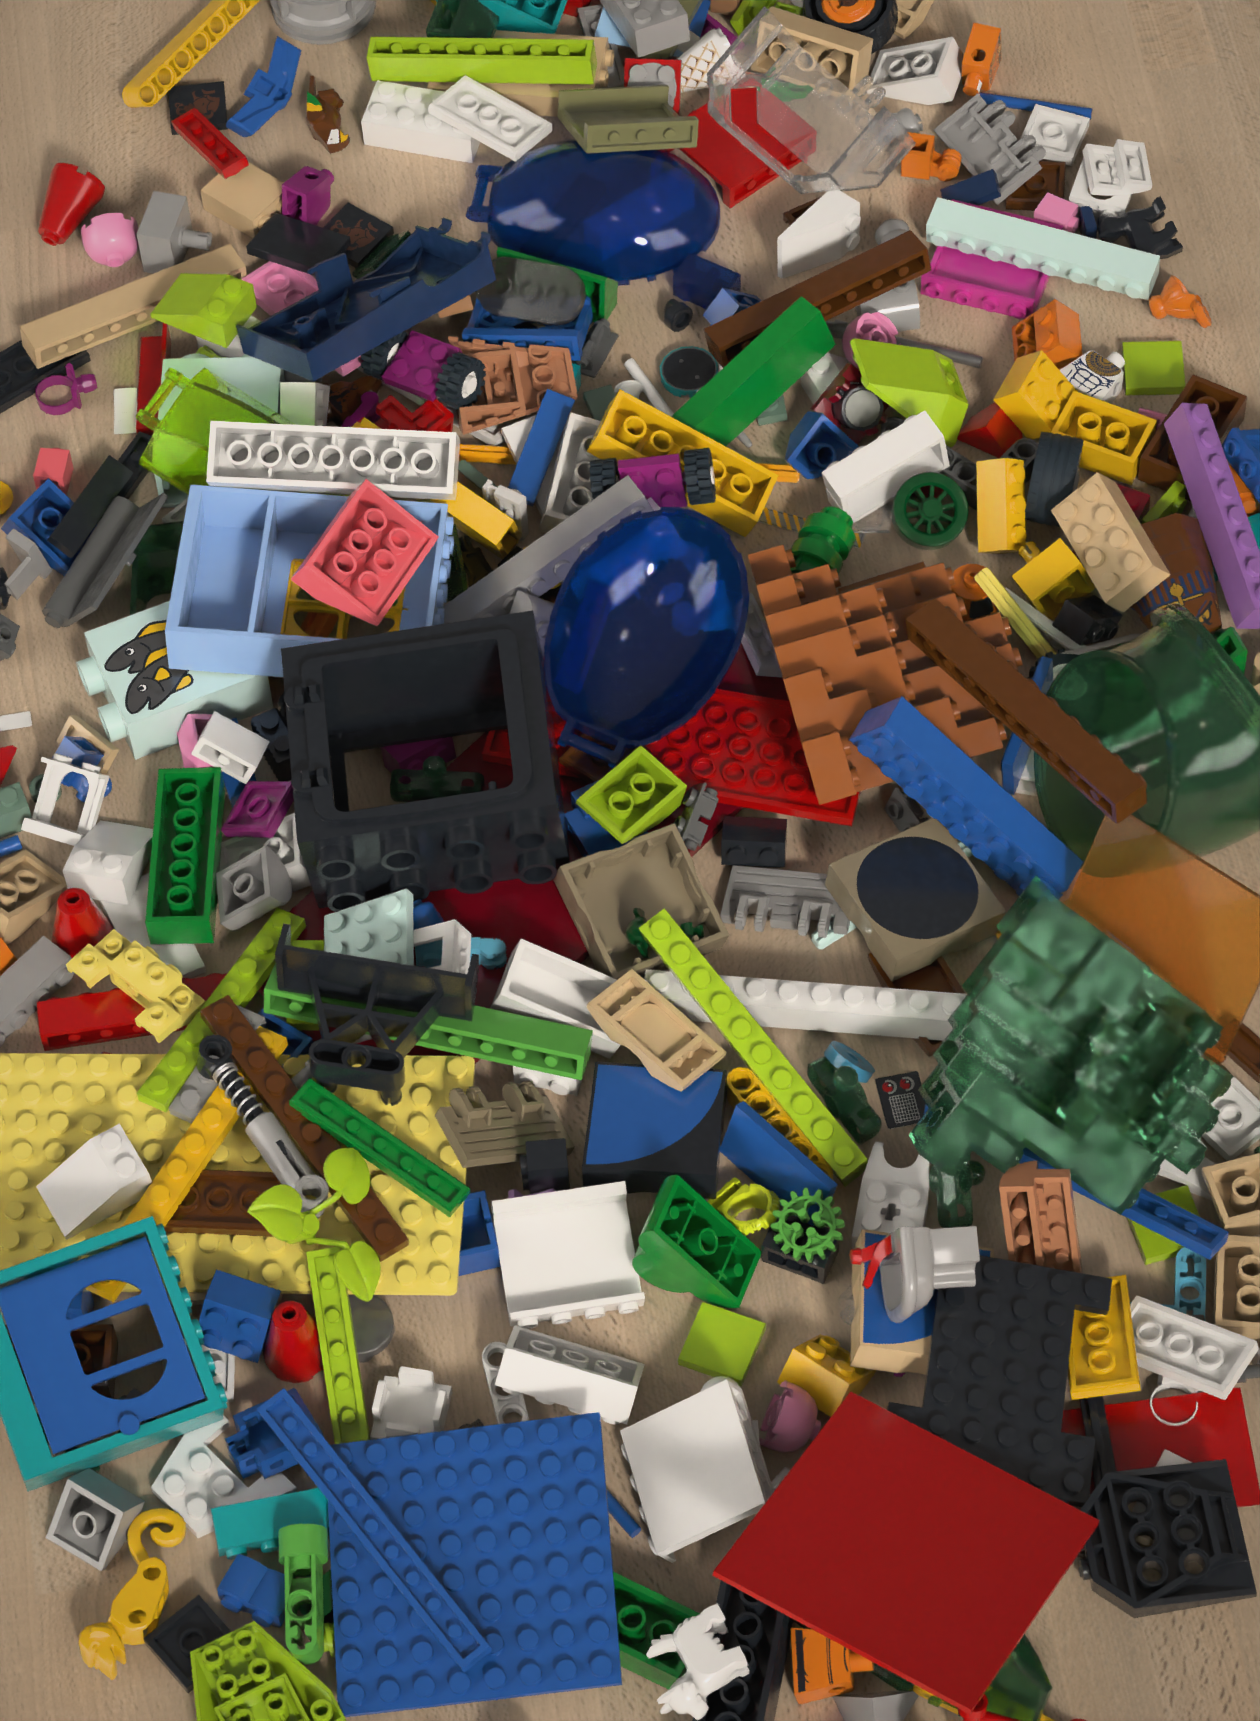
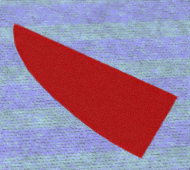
(1213, 1434)

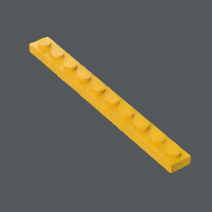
(188, 1160)

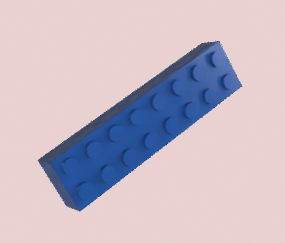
(963, 797)

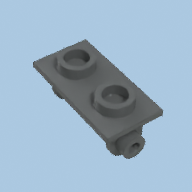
(596, 348)
(697, 804)
(904, 810)

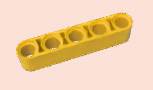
(759, 1098)

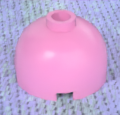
(110, 239)
(868, 327)
(790, 1419)

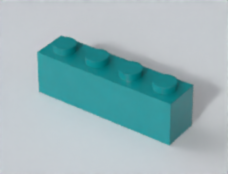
(257, 1522)

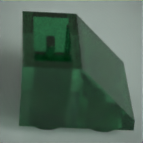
(462, 20)

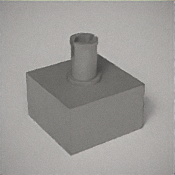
(168, 232)

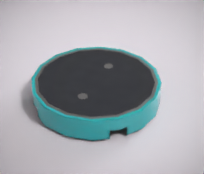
(687, 370)

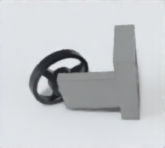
(32, 565)

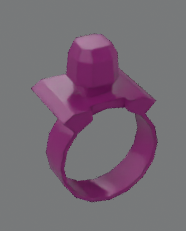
(85, 384)

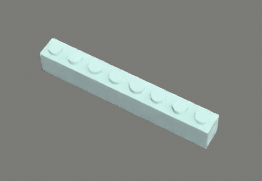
(1042, 248)

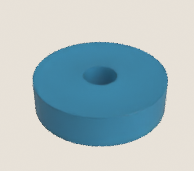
(842, 1055)

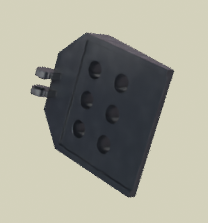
(1117, 1562)

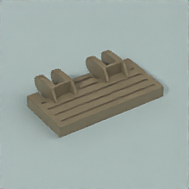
(497, 1130)

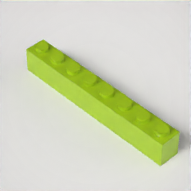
(482, 60)

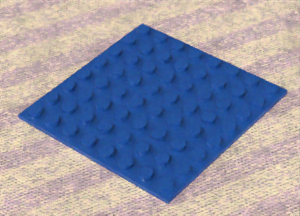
(514, 1537)

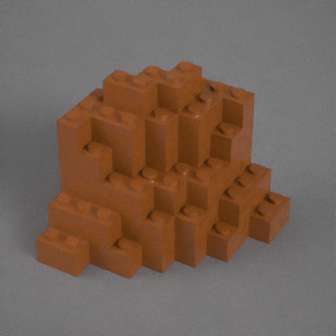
(855, 654)

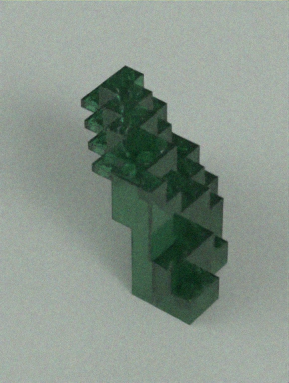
(1072, 1056)

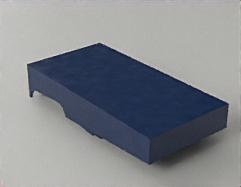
(358, 315)

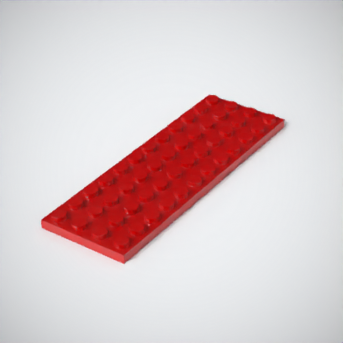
(736, 746)

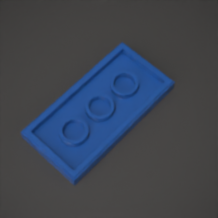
(1017, 751)
(771, 1158)

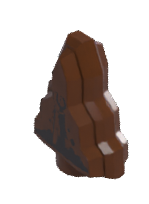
(346, 397)

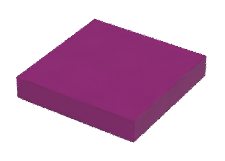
(259, 809)

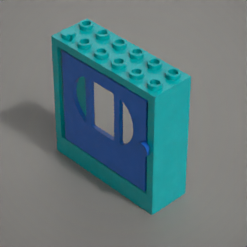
(35, 1311)

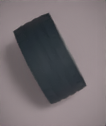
(1053, 476)

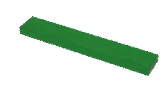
(380, 1147)

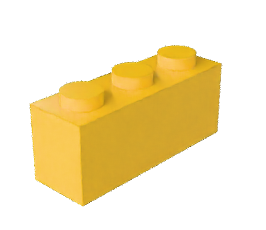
(1001, 505)

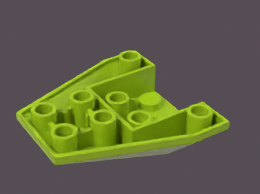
(913, 382)
(257, 1680)

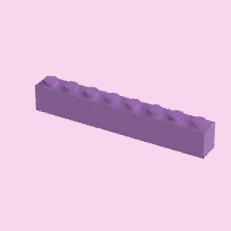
(1218, 510)

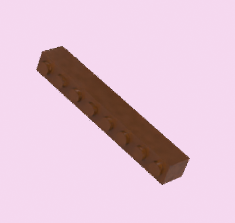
(829, 291)

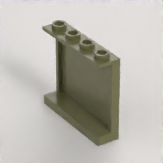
(625, 119)

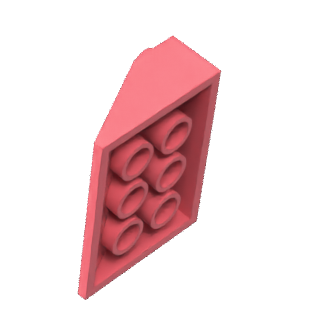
(365, 555)

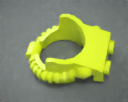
(735, 1198)

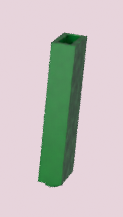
(759, 374)

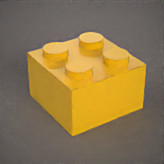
(1034, 394)

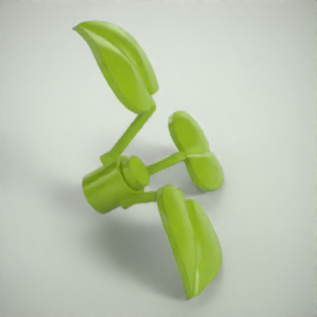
(280, 1214)

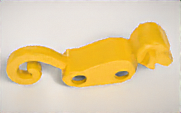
(139, 1601)

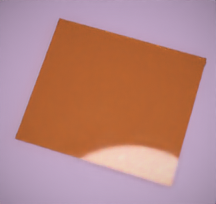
(1176, 917)

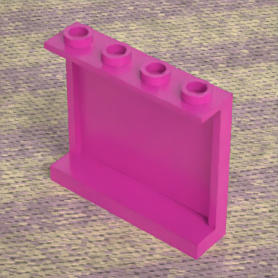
(984, 282)

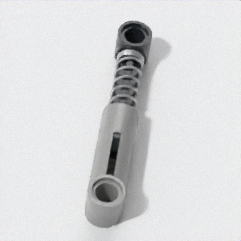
(262, 1126)

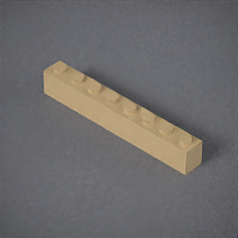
(116, 310)

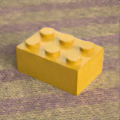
(1110, 433)

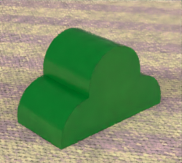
(694, 1248)

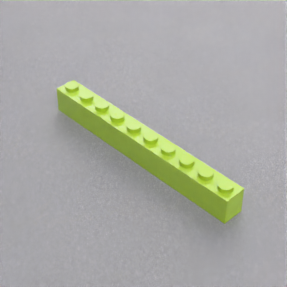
(754, 1046)

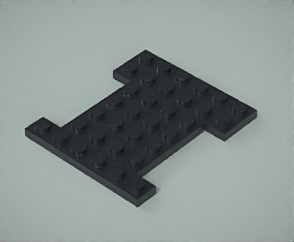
(1003, 1372)

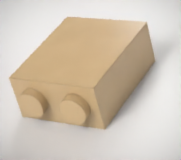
(244, 199)

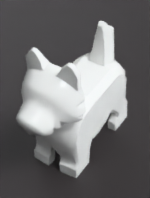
(704, 1658)

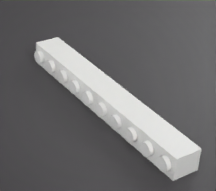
(826, 1006)

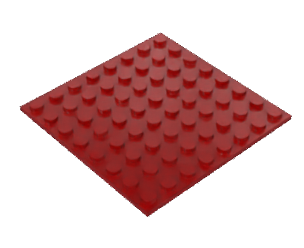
(908, 1551)

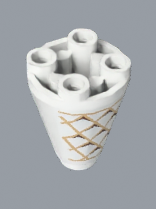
(701, 58)

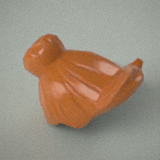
(1179, 303)

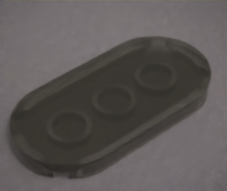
(533, 292)

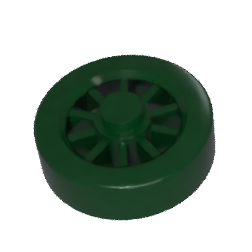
(929, 511)

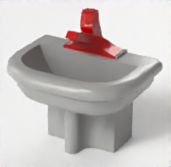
(916, 1263)

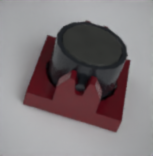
(852, 405)

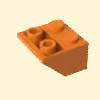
(1052, 330)

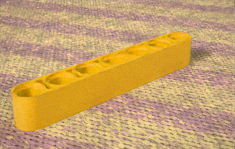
(188, 48)

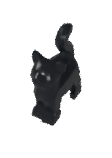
(1138, 230)

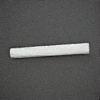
(648, 388)

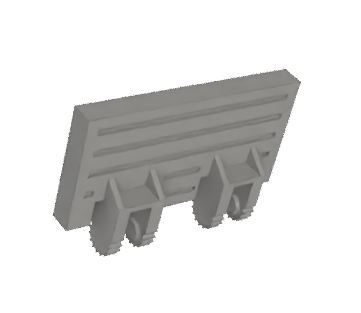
(986, 143)
(786, 896)

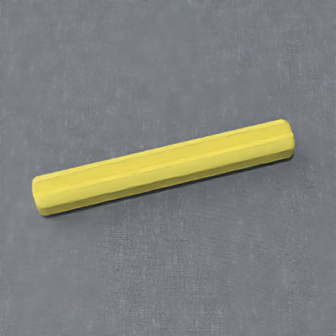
(1011, 610)

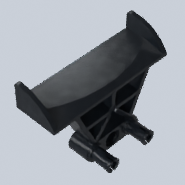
(375, 984)

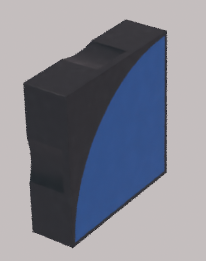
(651, 1131)

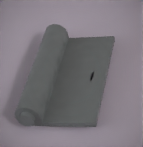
(101, 560)

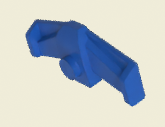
(267, 90)

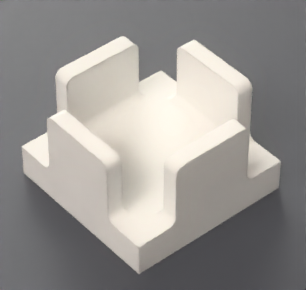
(409, 1404)

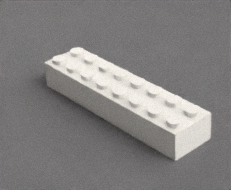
(333, 459)

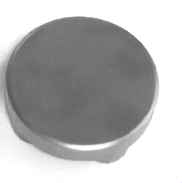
(372, 1326)

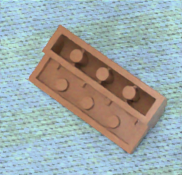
(1040, 1217)

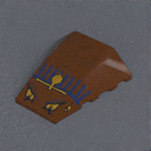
(1192, 578)

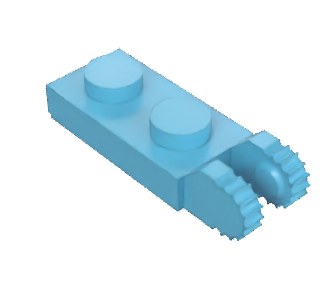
(490, 953)

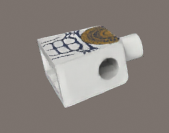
(1096, 375)

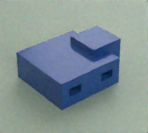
(585, 831)
(257, 1447)

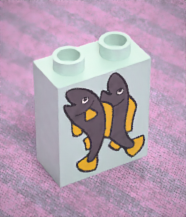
(149, 698)

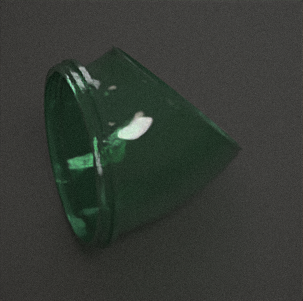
(1175, 717)

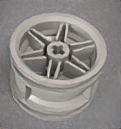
(322, 20)

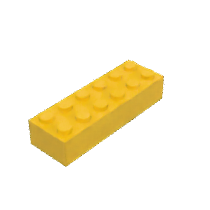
(639, 430)

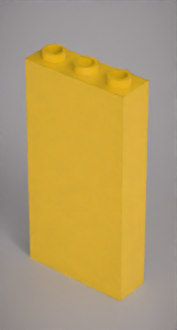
(475, 516)

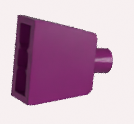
(307, 195)

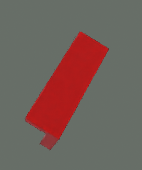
(152, 353)

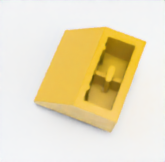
(824, 1372)

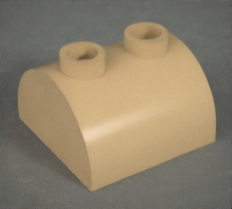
(1236, 1193)

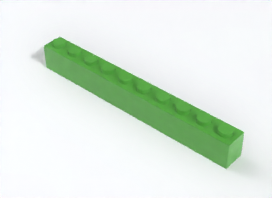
(489, 1036)

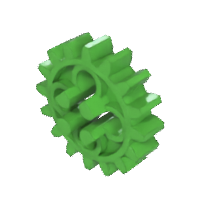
(824, 1217)

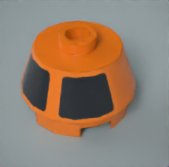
(974, 597)

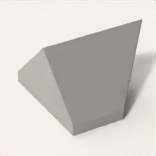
(876, 1705)

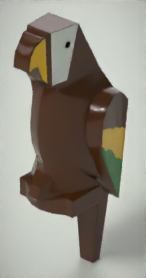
(325, 118)

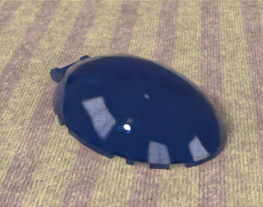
(599, 211)
(644, 629)

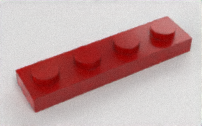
(210, 143)

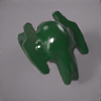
(635, 937)

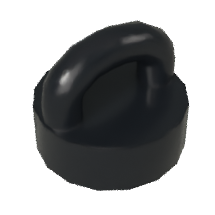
(677, 315)

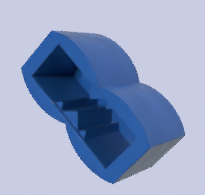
(254, 1590)

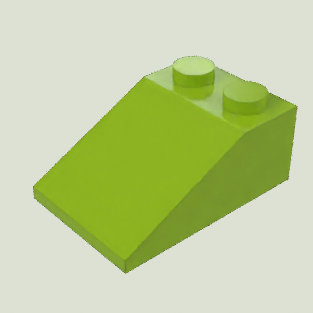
(207, 306)
(633, 796)

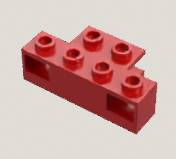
(428, 417)

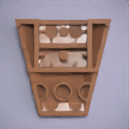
(514, 381)

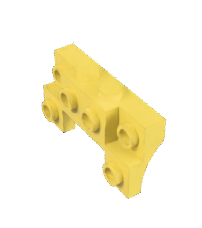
(142, 977)

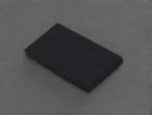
(21, 377)

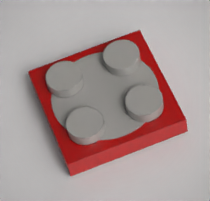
(655, 72)

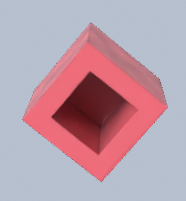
(55, 465)

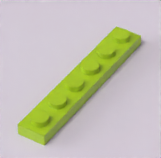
(338, 1348)

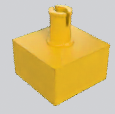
(1051, 577)

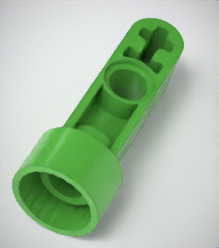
(303, 1553)

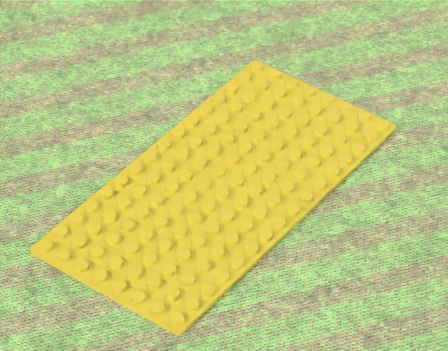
(65, 1099)

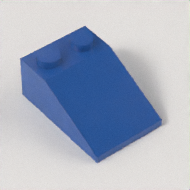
(38, 520)

